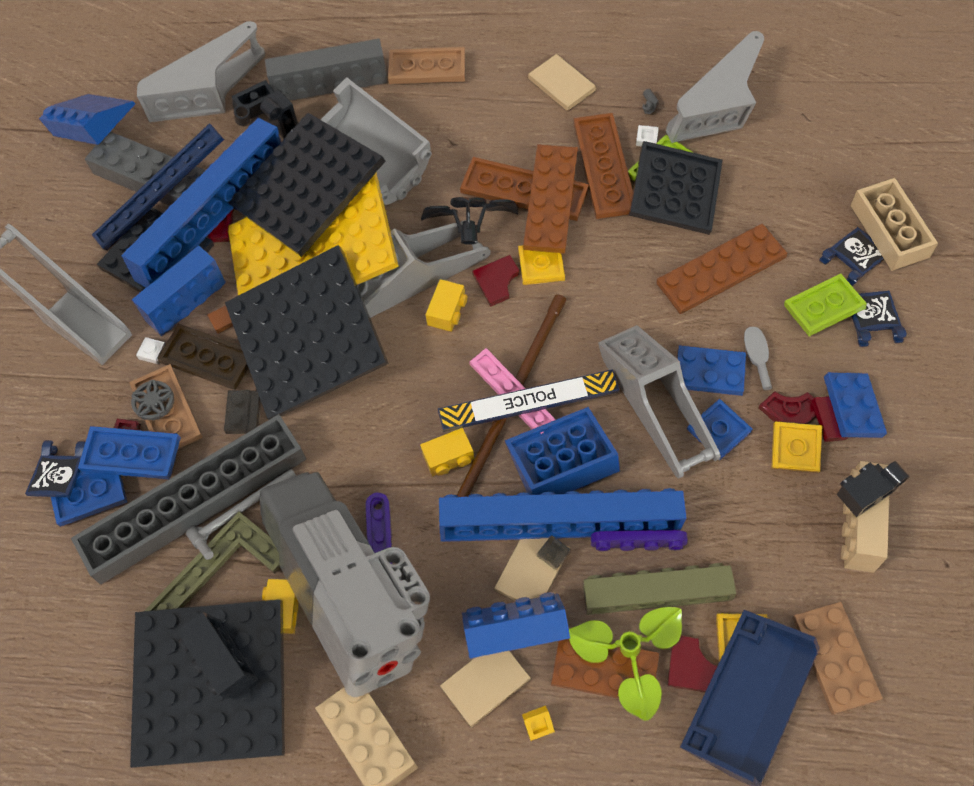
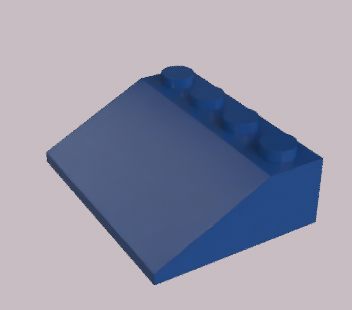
(85, 117)
(565, 456)

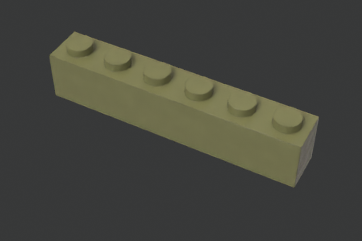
(658, 589)

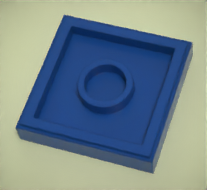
(724, 426)

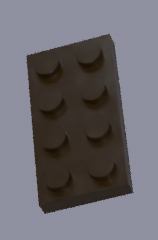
(205, 356)

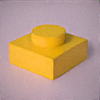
(538, 723)

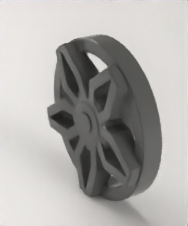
(152, 400)

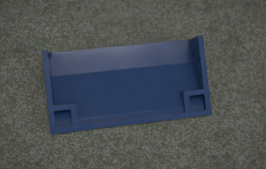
(751, 697)

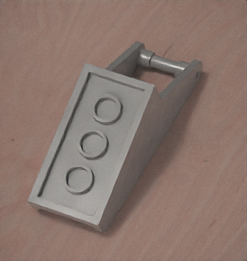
(200, 79)
(719, 98)
(413, 274)
(77, 314)
(640, 360)

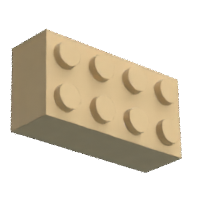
(893, 224)
(866, 535)
(366, 739)

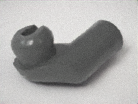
(651, 102)

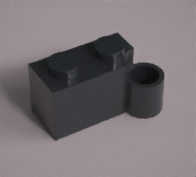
(248, 102)
(280, 113)
(871, 486)

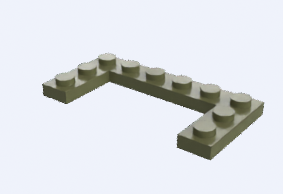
(198, 572)

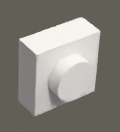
(646, 133)
(150, 350)

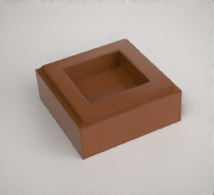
(220, 319)

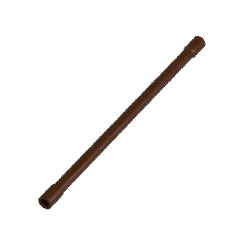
(552, 313)

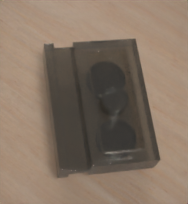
(242, 411)

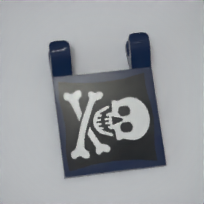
(856, 252)
(878, 315)
(55, 474)

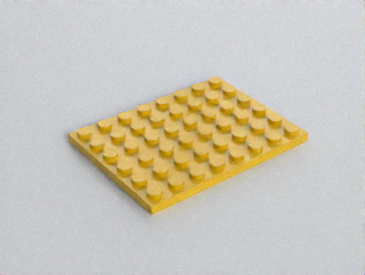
(358, 229)

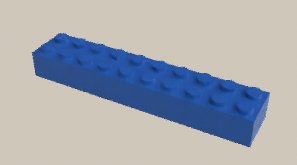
(200, 206)
(558, 514)

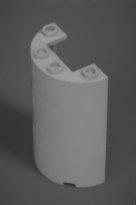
(386, 134)

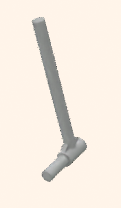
(199, 535)

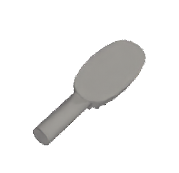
(758, 353)

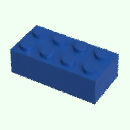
(179, 290)
(515, 625)

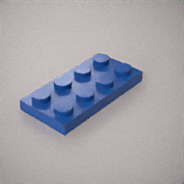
(129, 452)

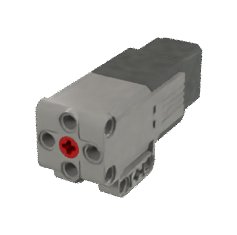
(346, 590)

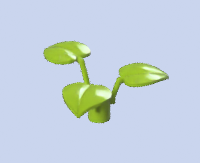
(661, 626)

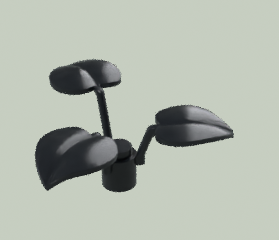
(469, 229)

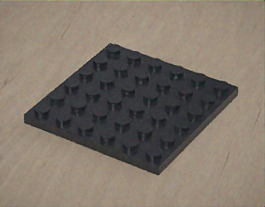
(306, 183)
(305, 333)
(177, 713)

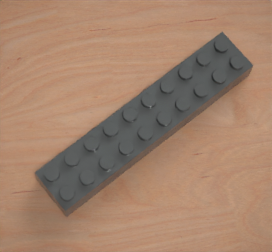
(187, 499)

